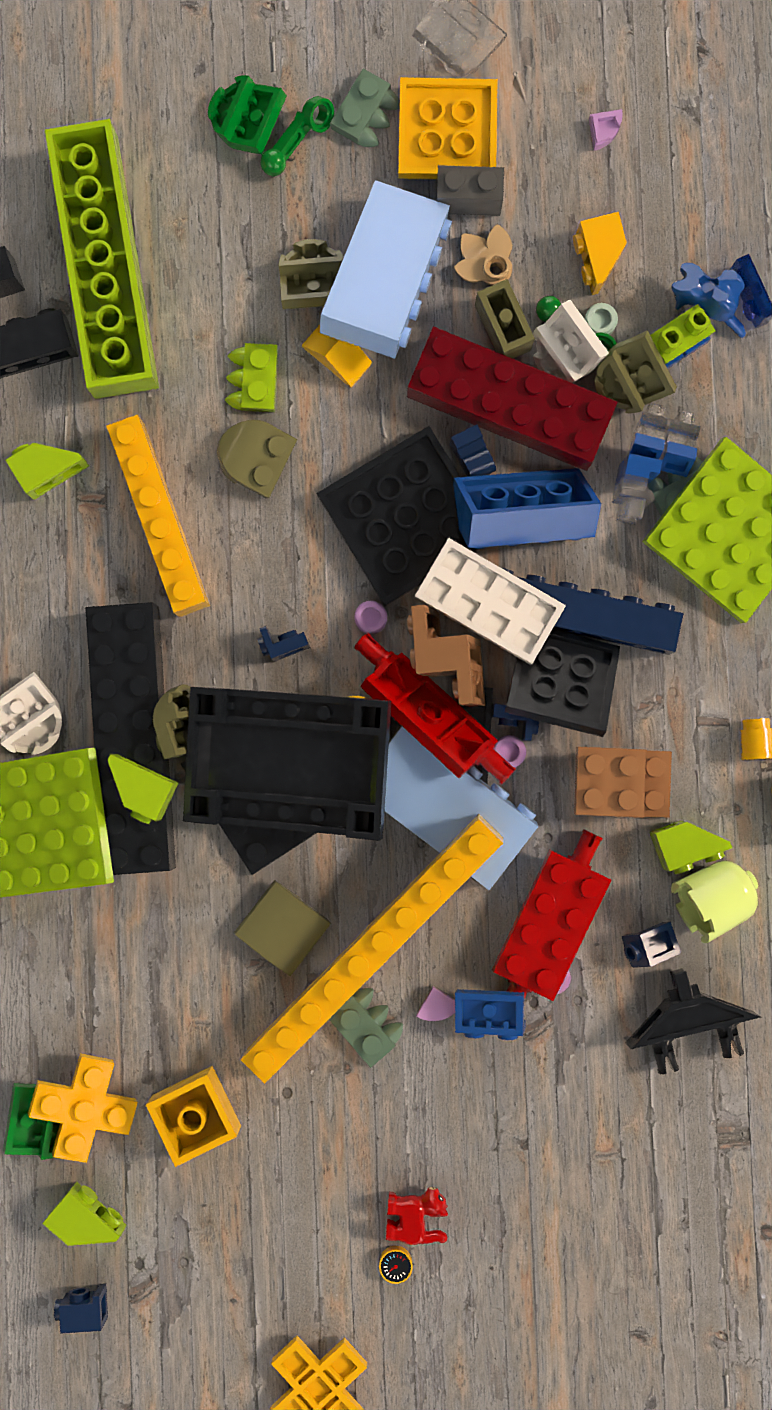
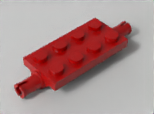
(430, 713)
(553, 921)

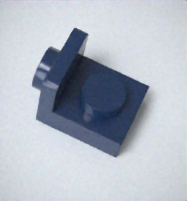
(288, 644)
(530, 726)
(651, 945)

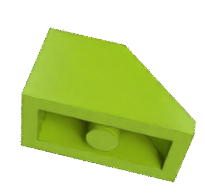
(43, 467)
(141, 788)

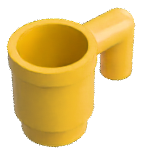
(756, 739)

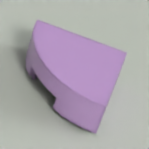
(604, 127)
(436, 1006)

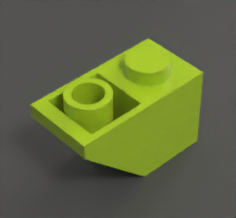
(684, 843)
(84, 1219)

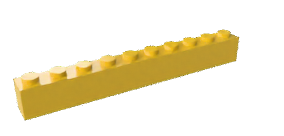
(372, 948)

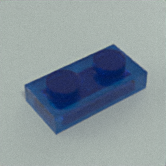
(756, 302)

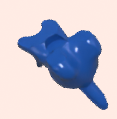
(716, 296)

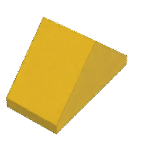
(341, 358)

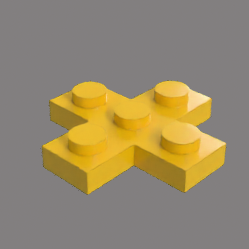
(82, 1108)
(318, 1382)

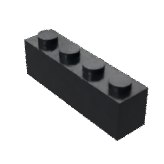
(35, 342)

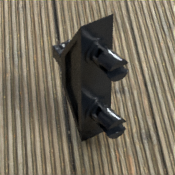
(688, 1013)

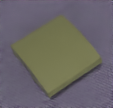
(282, 928)

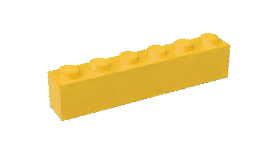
(158, 515)

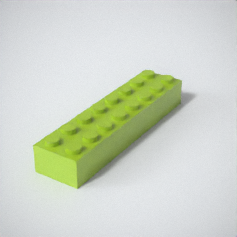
(101, 259)

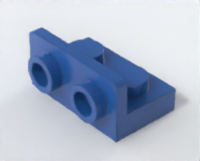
(489, 1013)

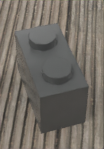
(471, 189)

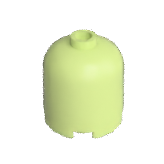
(716, 899)

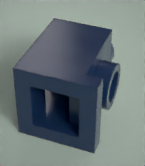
(82, 1310)

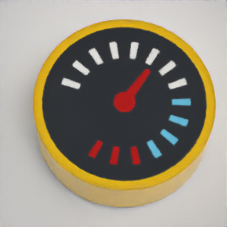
(395, 1264)

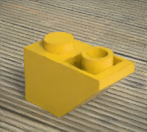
(601, 246)

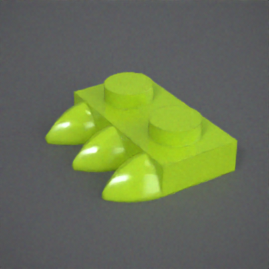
(256, 378)

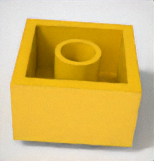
(193, 1116)

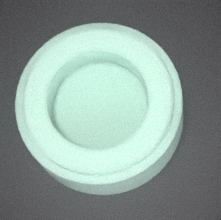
(602, 318)

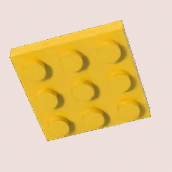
(446, 125)

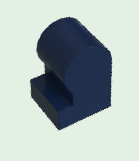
(472, 452)

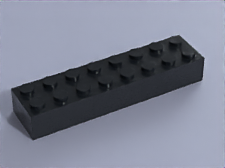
(124, 693)

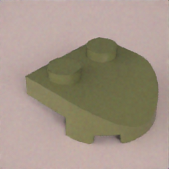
(308, 273)
(634, 374)
(254, 455)
(171, 721)

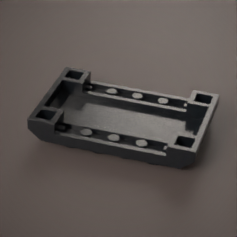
(287, 761)

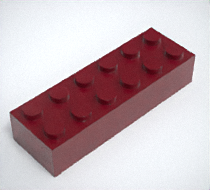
(510, 399)

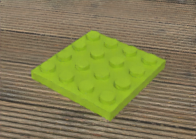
(722, 530)
(52, 824)

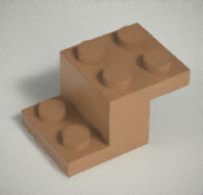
(446, 656)
(622, 782)

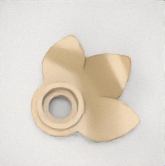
(483, 254)

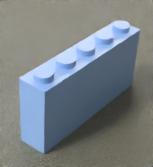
(385, 270)
(440, 805)

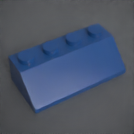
(525, 508)

